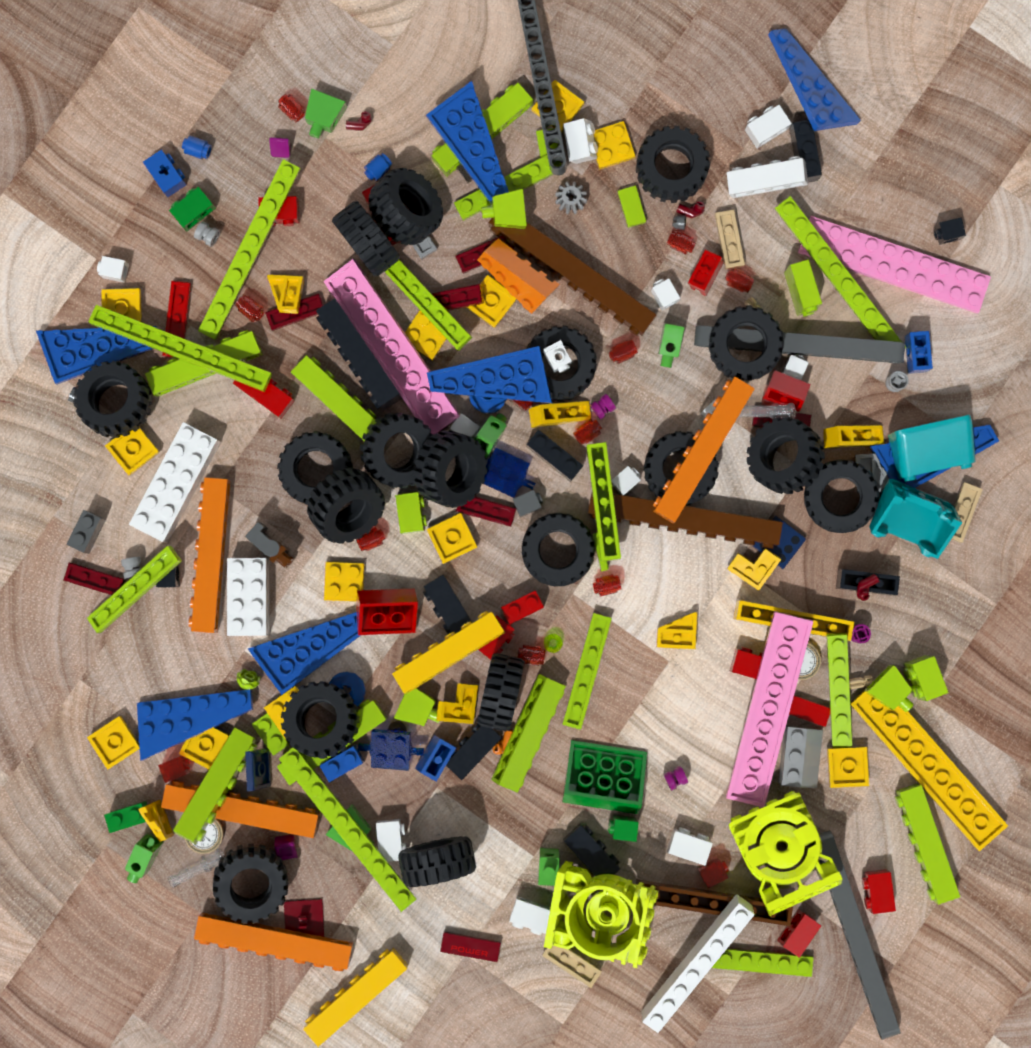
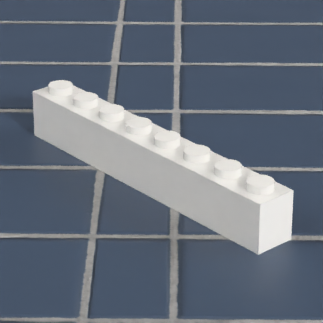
(697, 963)

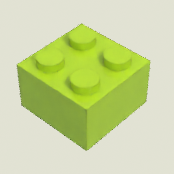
(925, 678)

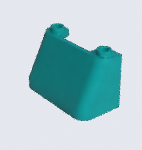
(933, 447)
(915, 517)

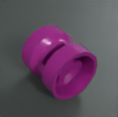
(602, 406)
(859, 636)
(679, 775)

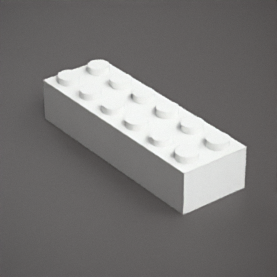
(175, 483)

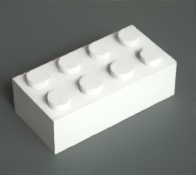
(247, 596)

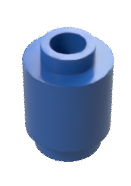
(196, 147)
(377, 167)

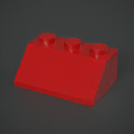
(386, 611)

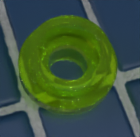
(553, 649)

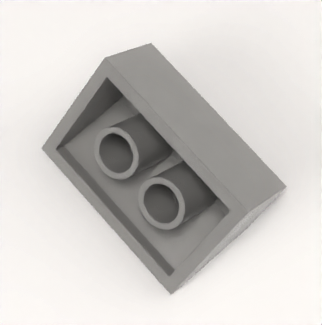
(800, 757)

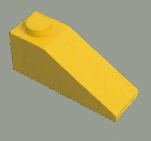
(559, 413)
(853, 436)

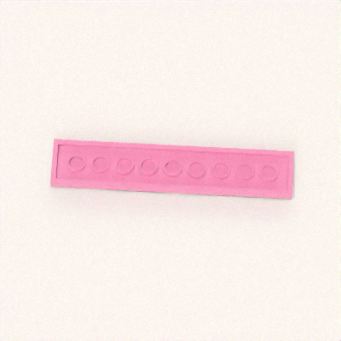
(903, 267)
(390, 346)
(769, 709)

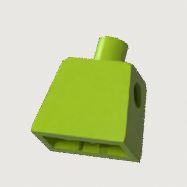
(507, 210)
(891, 689)
(417, 708)

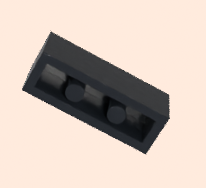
(805, 147)
(554, 455)
(849, 581)
(446, 604)
(472, 750)
(591, 852)

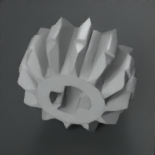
(577, 201)

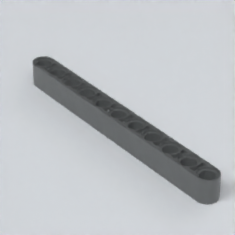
(542, 83)
(812, 345)
(860, 945)

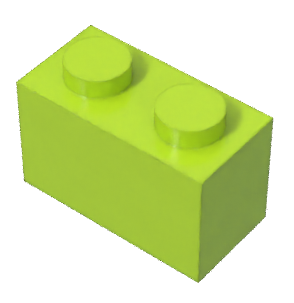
(410, 513)

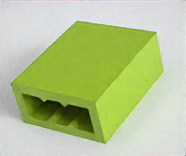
(803, 288)

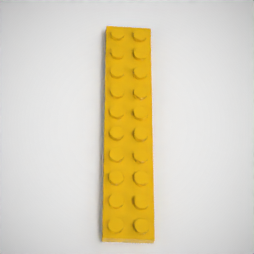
(932, 770)

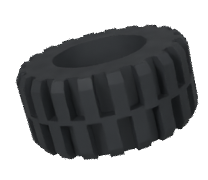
(676, 140)
(394, 218)
(366, 238)
(746, 317)
(586, 360)
(100, 380)
(375, 443)
(297, 449)
(658, 453)
(433, 464)
(802, 469)
(335, 493)
(860, 515)
(558, 523)
(500, 692)
(295, 720)
(437, 861)
(256, 907)

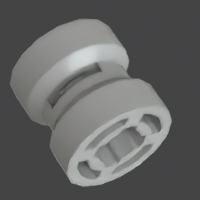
(207, 234)
(900, 381)
(131, 566)

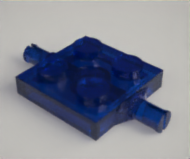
(507, 473)
(390, 749)

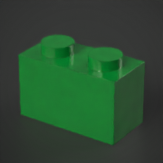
(192, 208)
(124, 817)
(623, 828)

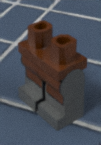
(268, 546)

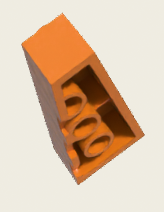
(517, 275)

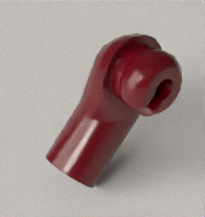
(361, 123)
(693, 211)
(864, 586)

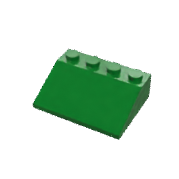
(605, 777)

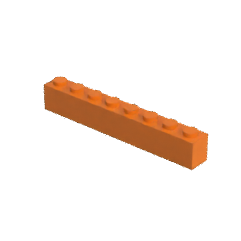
(703, 450)
(210, 555)
(249, 810)
(273, 941)

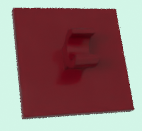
(304, 916)

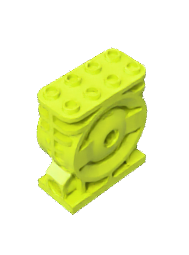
(745, 833)
(616, 897)

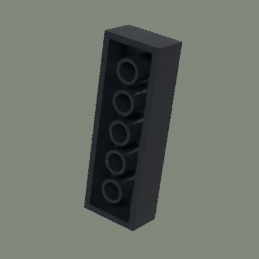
(358, 353)

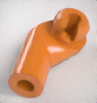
(499, 748)

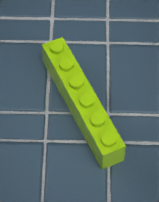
(497, 117)
(182, 373)
(334, 395)
(603, 502)
(370, 717)
(528, 733)
(214, 787)
(927, 844)

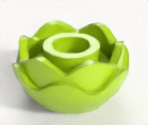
(247, 679)

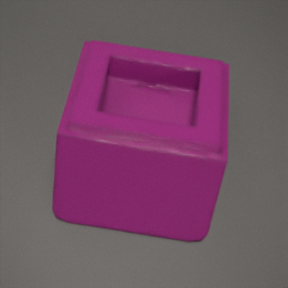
(280, 147)
(286, 847)

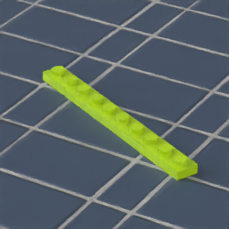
(249, 249)
(835, 271)
(180, 348)
(348, 829)

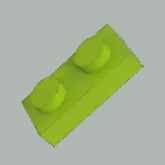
(270, 734)

